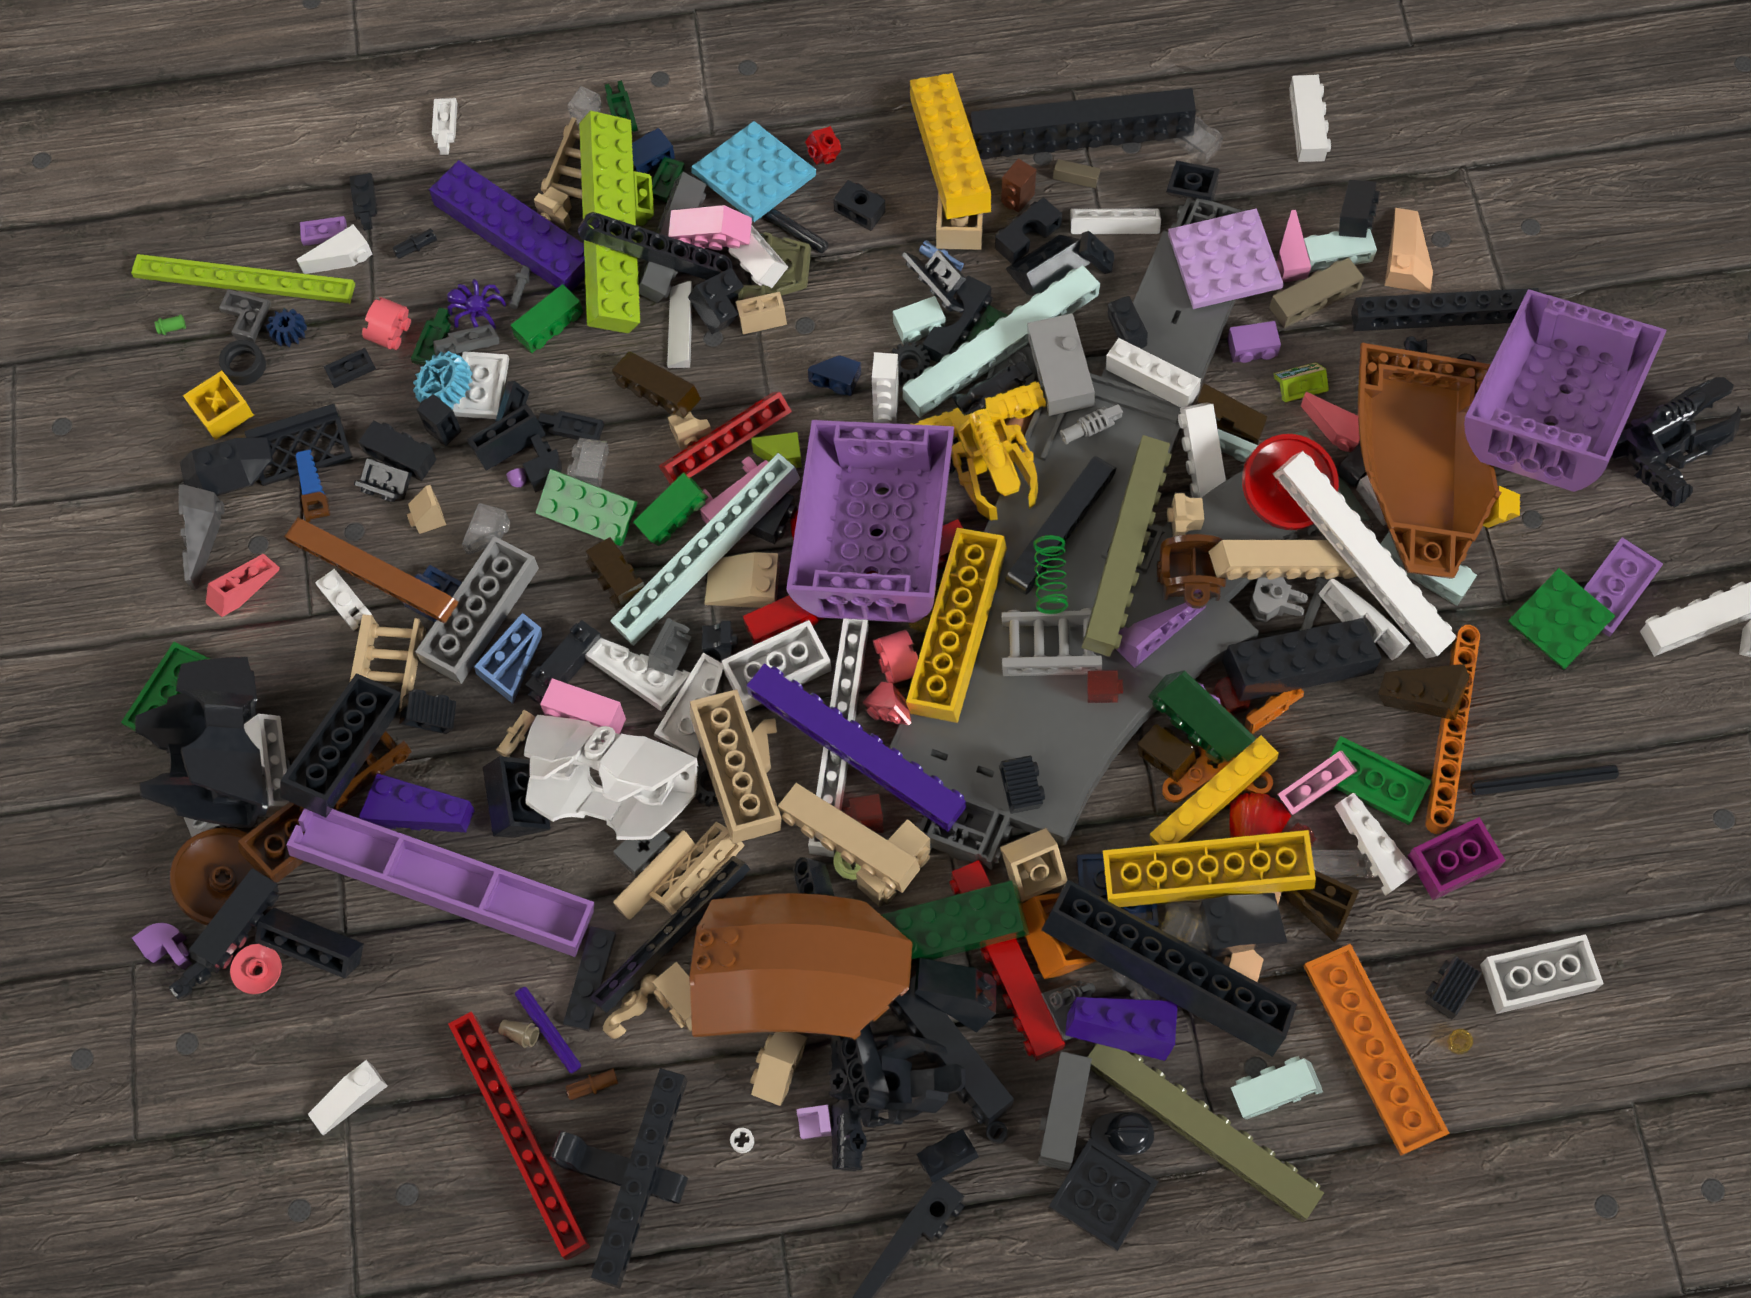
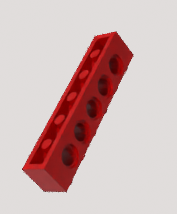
(726, 437)

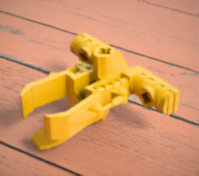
(988, 442)

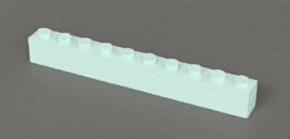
(997, 342)
(705, 549)

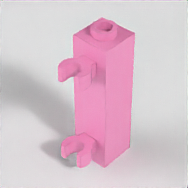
(714, 506)

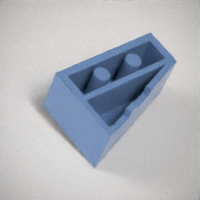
(510, 657)

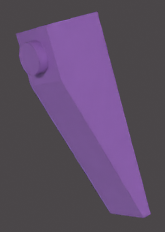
(1149, 634)

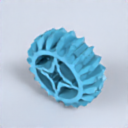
(445, 377)

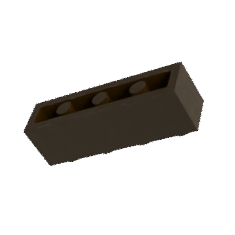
(656, 385)

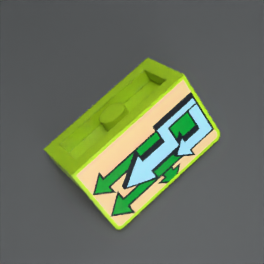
(1302, 379)

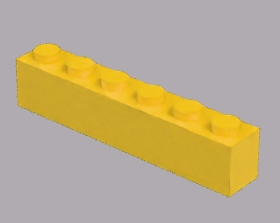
(1216, 793)

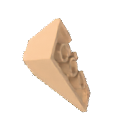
(1408, 256)

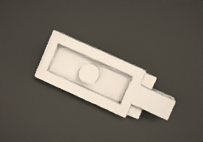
(444, 123)

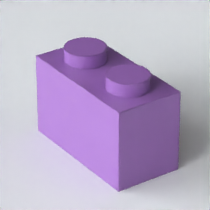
(1253, 342)

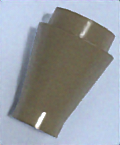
(520, 1032)

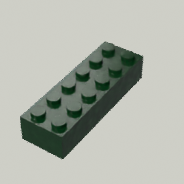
(962, 921)

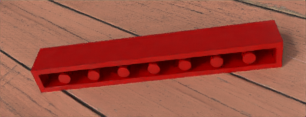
(1015, 978)

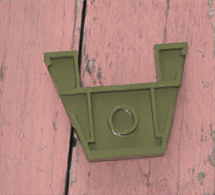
(795, 278)

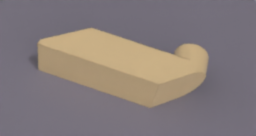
(761, 738)

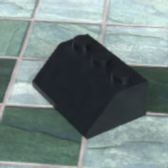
(1047, 264)
(506, 793)

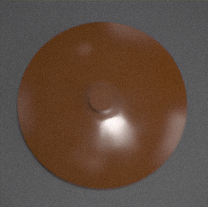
(207, 872)

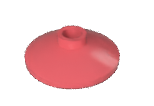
(245, 964)

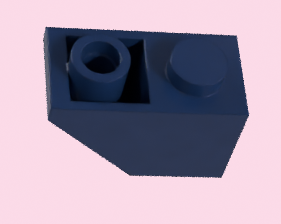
(836, 374)

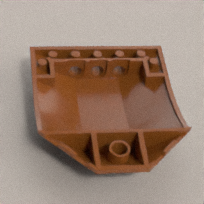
(794, 965)

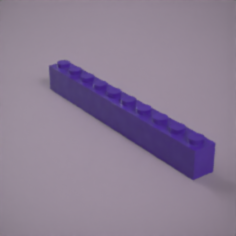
(857, 747)

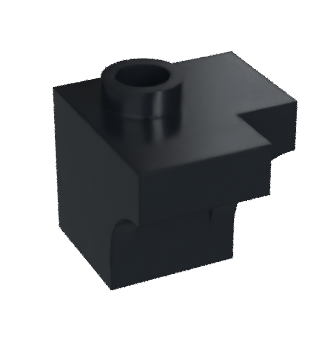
(719, 640)

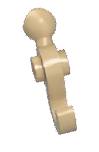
(632, 1005)

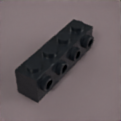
(234, 921)
(309, 942)

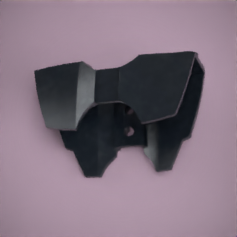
(212, 759)

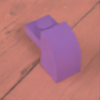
(163, 939)

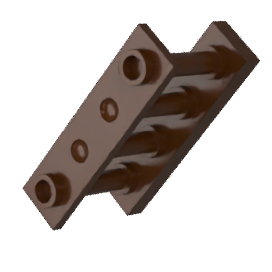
(396, 755)

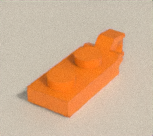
(1272, 709)

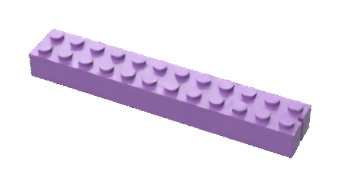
(442, 879)

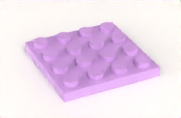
(1225, 258)

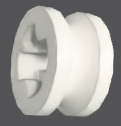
(737, 1134)

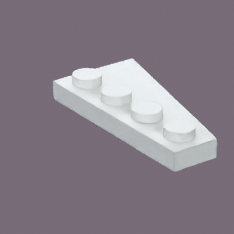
(634, 673)
(677, 725)
(1373, 841)

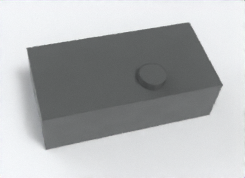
(1064, 1111)

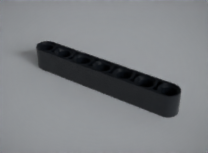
(644, 247)
(1062, 522)

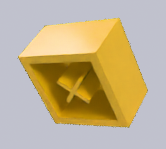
(218, 405)

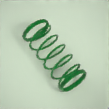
(1047, 598)

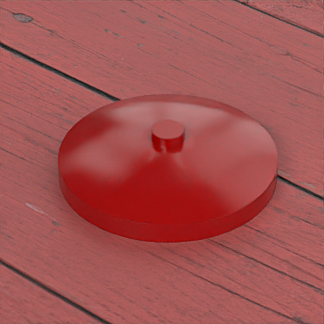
(1264, 491)

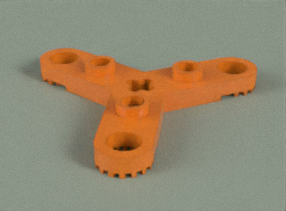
(1202, 773)

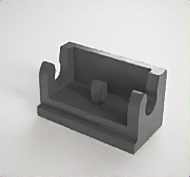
(669, 647)

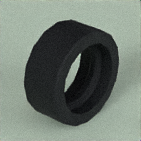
(236, 348)

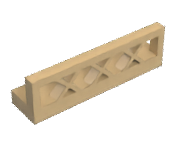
(698, 870)

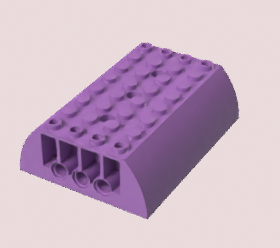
(842, 509)

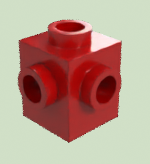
(823, 146)

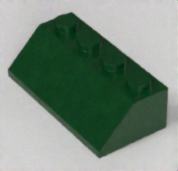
(1200, 717)

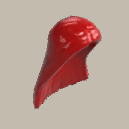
(1256, 815)

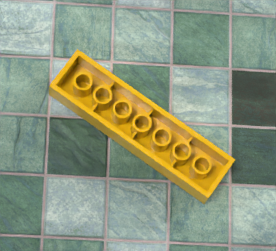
(950, 146)
(956, 625)
(1209, 869)

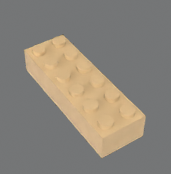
(735, 766)

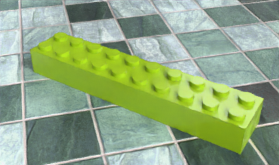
(609, 190)

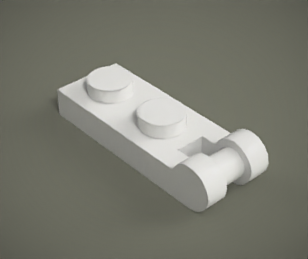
(342, 598)

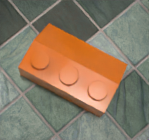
(1051, 954)

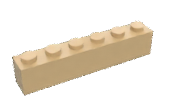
(849, 837)

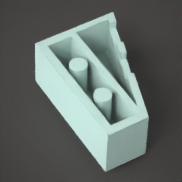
(1276, 1087)

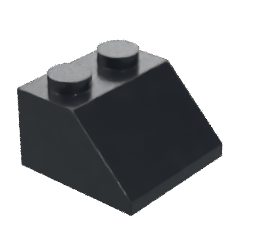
(1193, 181)

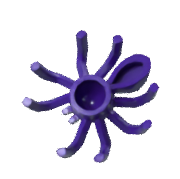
(474, 305)

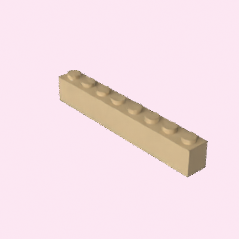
(1278, 559)

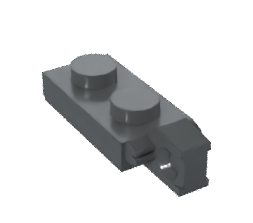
(467, 340)

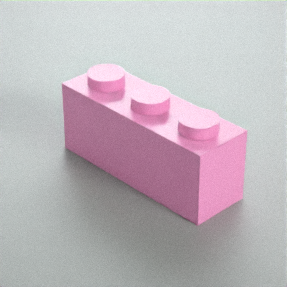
(1317, 782)

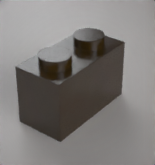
(1167, 752)

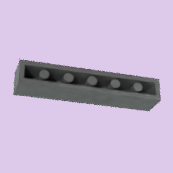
(655, 278)

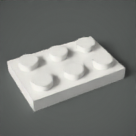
(487, 386)

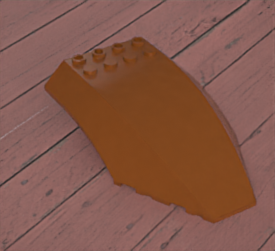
(1419, 454)

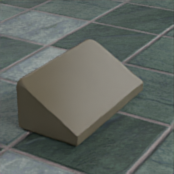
(1076, 173)

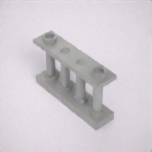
(1039, 663)

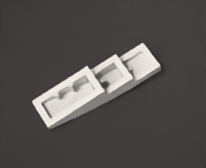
(1350, 606)

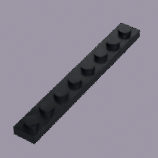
(668, 934)

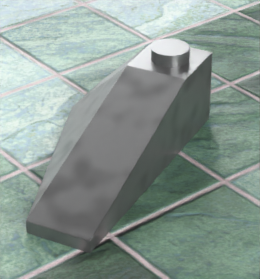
(202, 521)

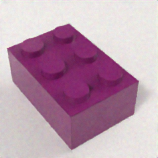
(1456, 858)

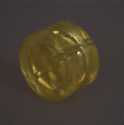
(1456, 1048)

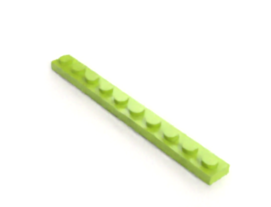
(243, 278)

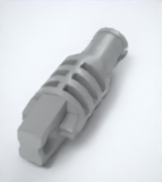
(1092, 423)

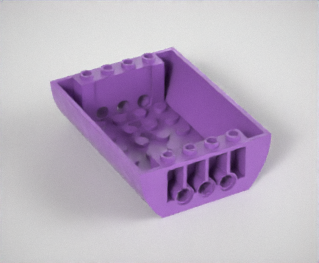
(1526, 382)

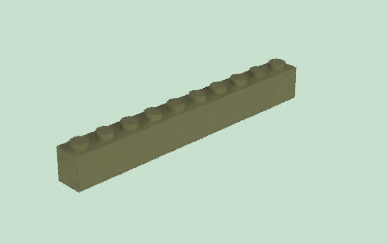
(1126, 546)
(1206, 1130)

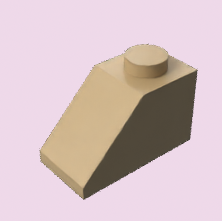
(425, 511)

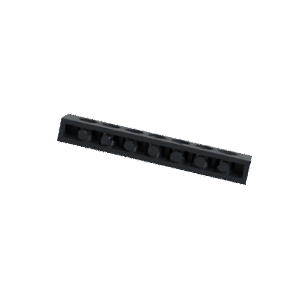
(1437, 309)
(639, 1178)

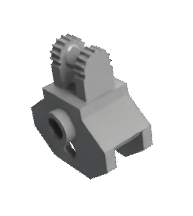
(1271, 599)

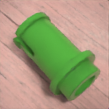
(170, 324)

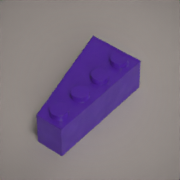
(407, 805)
(1125, 1024)

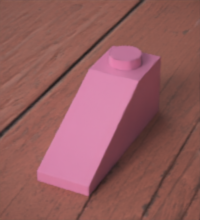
(1293, 257)

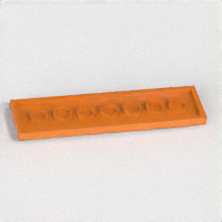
(1376, 1050)

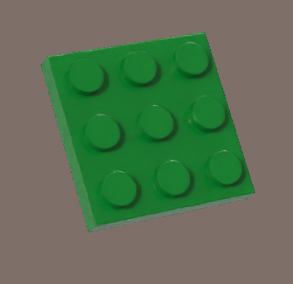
(1561, 618)

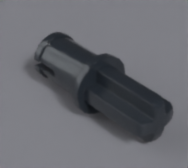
(414, 243)

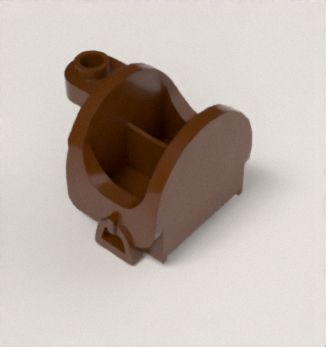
(1188, 569)

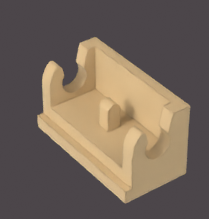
(761, 312)

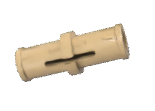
(525, 720)

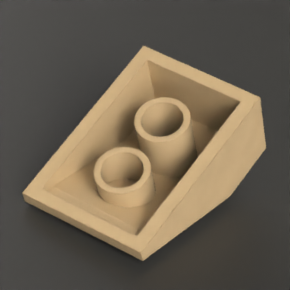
(744, 580)

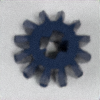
(286, 327)

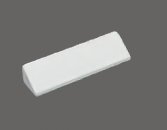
(1115, 221)
(680, 326)

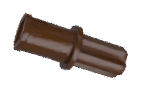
(591, 1084)

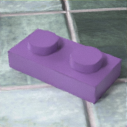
(321, 230)

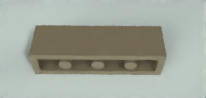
(1316, 292)

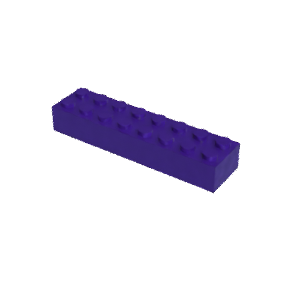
(510, 226)

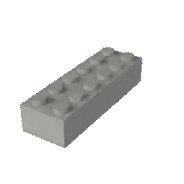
(482, 607)

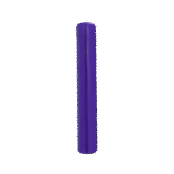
(548, 1029)

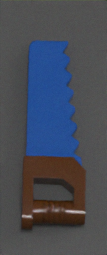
(311, 487)

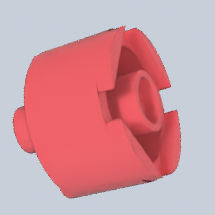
(386, 323)
(897, 656)

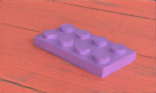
(1622, 580)

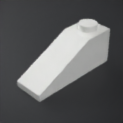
(338, 252)
(347, 1097)

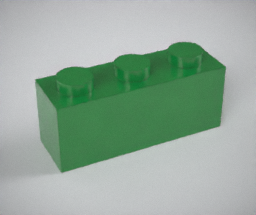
(547, 318)
(671, 509)

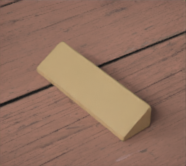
(638, 892)

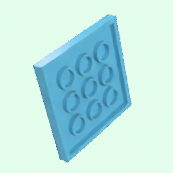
(753, 171)

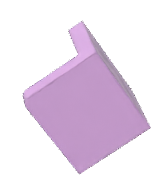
(814, 1122)

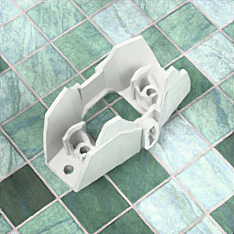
(641, 778)

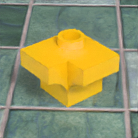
(1504, 508)

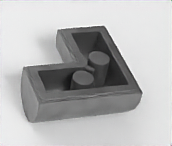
(250, 313)

